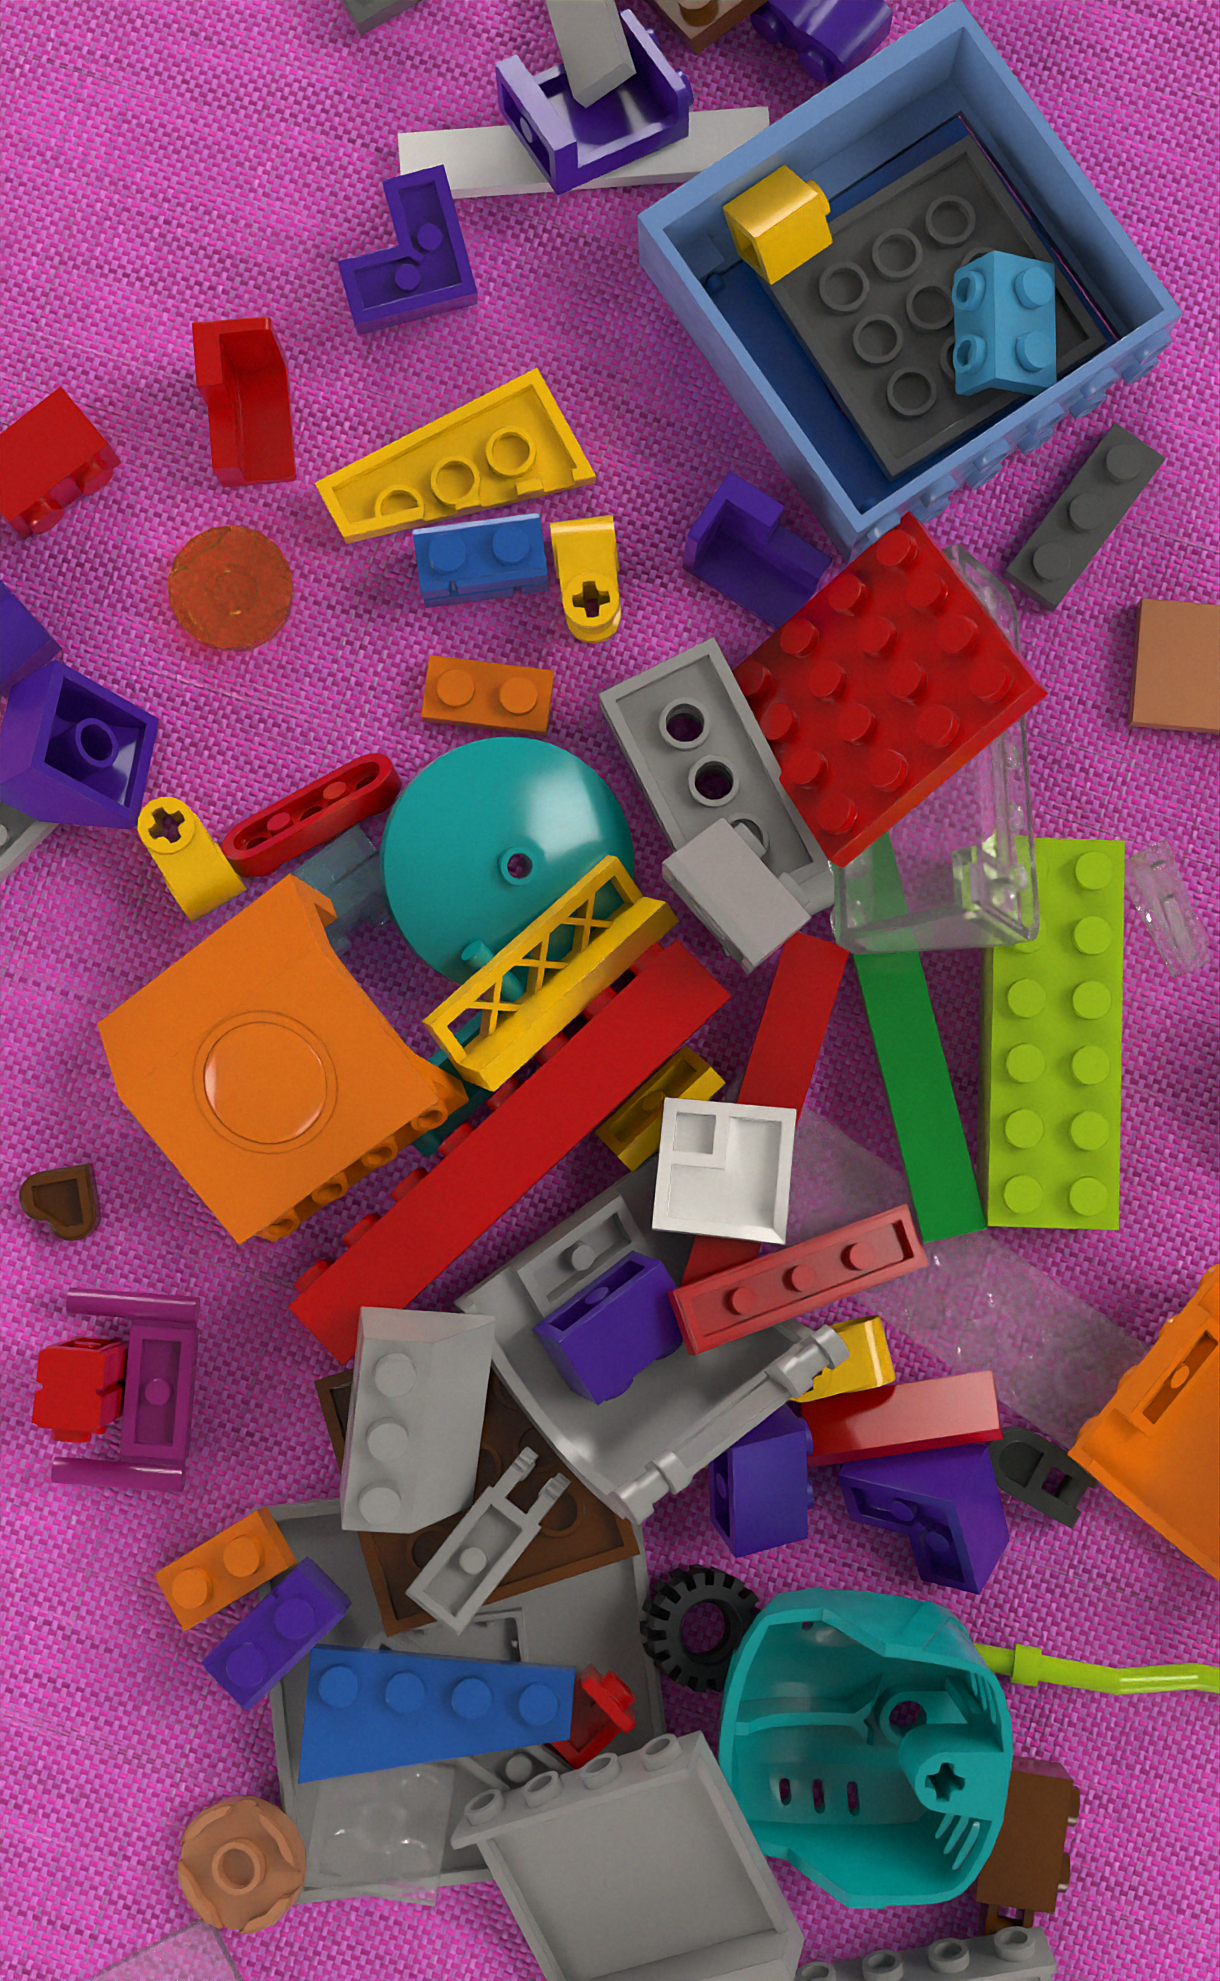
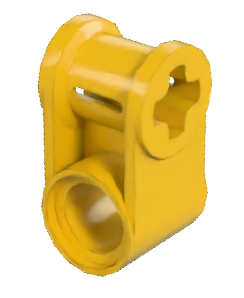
(588, 570)
(194, 864)
(866, 1366)

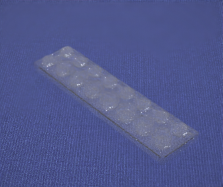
(975, 1298)

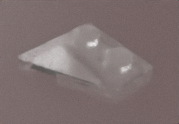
(1166, 908)

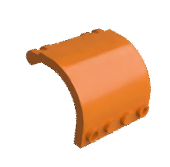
(1162, 1432)

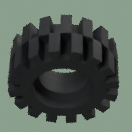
(665, 1620)

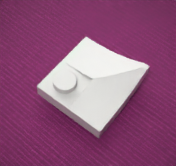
(724, 1170)

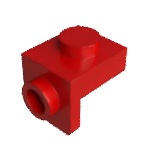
(598, 1715)

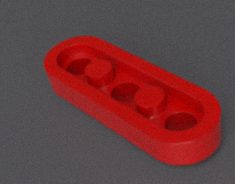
(312, 815)

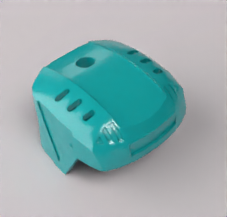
(820, 1707)

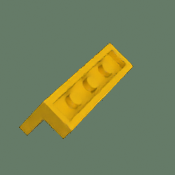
(564, 990)

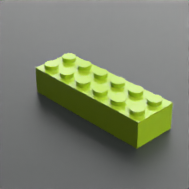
(1055, 1049)

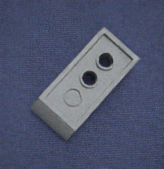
(731, 744)

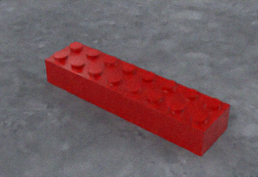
(512, 1149)

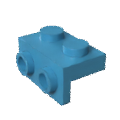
(1004, 325)

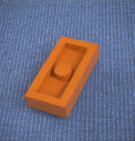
(487, 695)
(225, 1568)

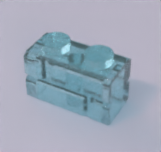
(351, 878)

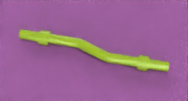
(1028, 1666)

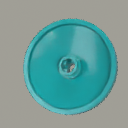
(462, 824)

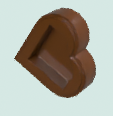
(64, 1199)

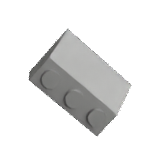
(414, 1418)

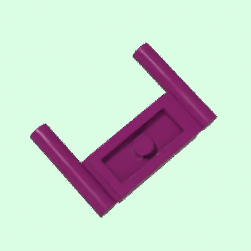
(156, 1391)

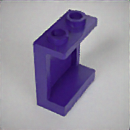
(624, 125)

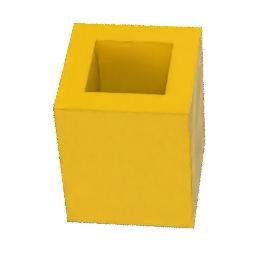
(779, 223)

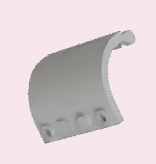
(678, 1407)

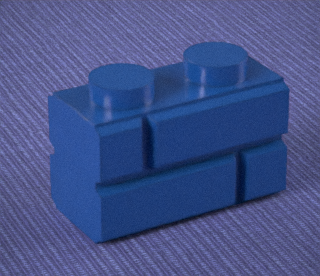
(481, 560)

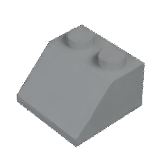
(736, 892)

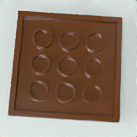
(574, 1535)

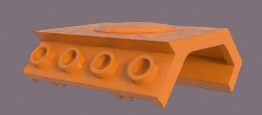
(271, 1068)

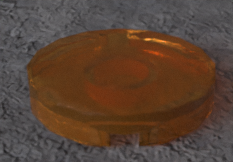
(231, 588)

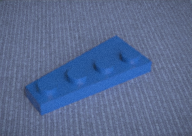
(418, 1708)

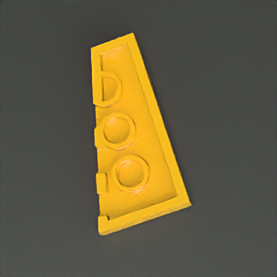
(466, 462)

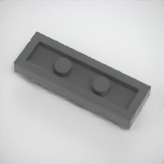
(1083, 517)

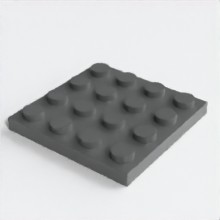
(882, 310)

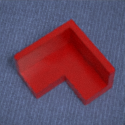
(247, 399)

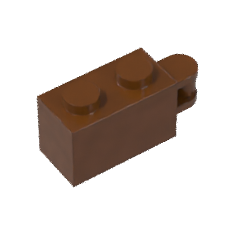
(1029, 1852)

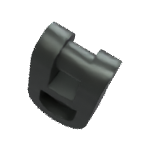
(1022, 1465)

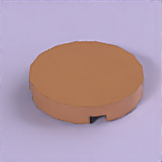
(242, 1864)

